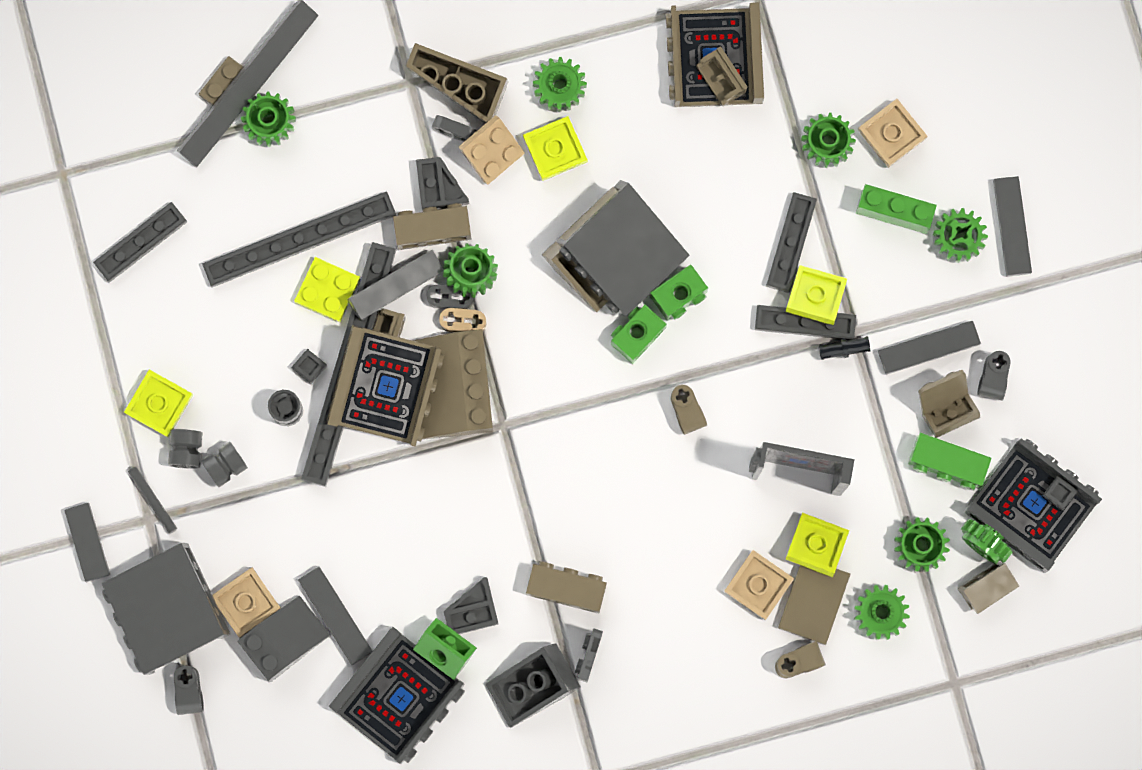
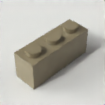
(432, 227)
(566, 587)

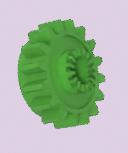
(559, 97)
(266, 106)
(837, 130)
(467, 281)
(927, 532)
(985, 541)
(873, 623)

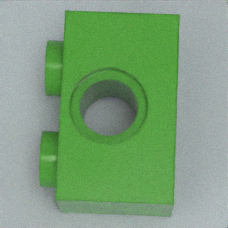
(688, 280)
(633, 347)
(445, 648)

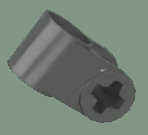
(994, 380)
(188, 696)

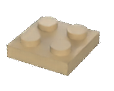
(892, 133)
(491, 150)
(759, 585)
(245, 602)

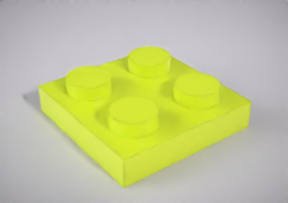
(555, 148)
(327, 289)
(816, 295)
(158, 403)
(817, 544)

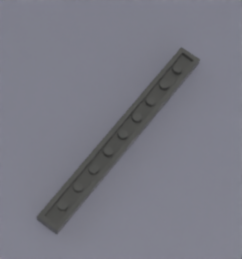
(327, 436)

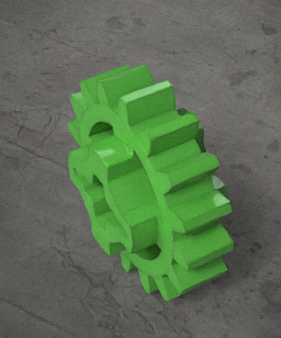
(966, 242)

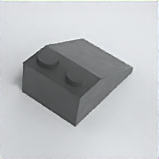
(283, 638)
(533, 685)

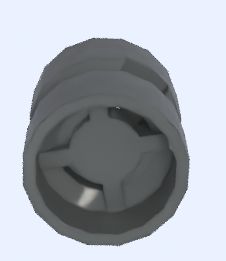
(285, 407)
(185, 448)
(224, 464)

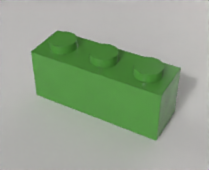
(896, 209)
(949, 461)

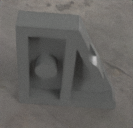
(438, 185)
(472, 610)
(591, 646)

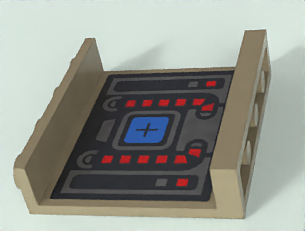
(700, 33)
(385, 385)

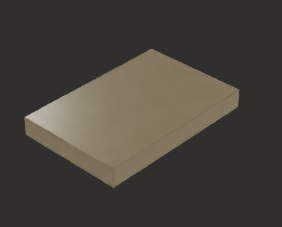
(813, 604)

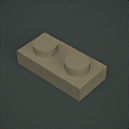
(220, 80)

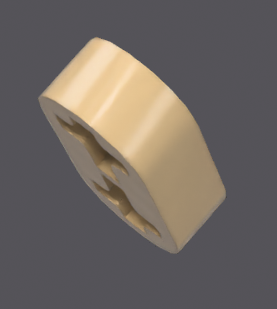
(463, 314)

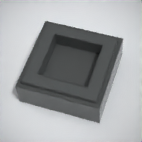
(309, 366)
(1059, 493)

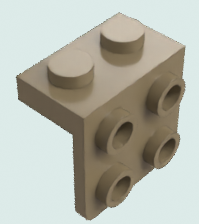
(947, 404)

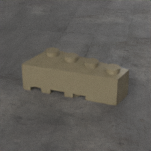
(462, 82)

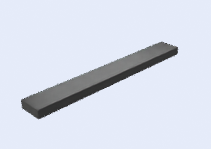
(247, 83)
(299, 239)

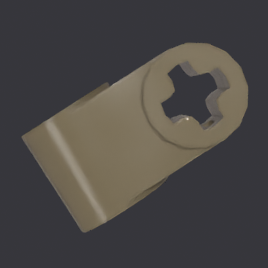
(690, 413)
(803, 659)

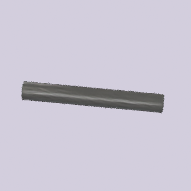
(152, 500)

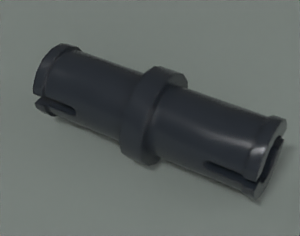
(844, 348)

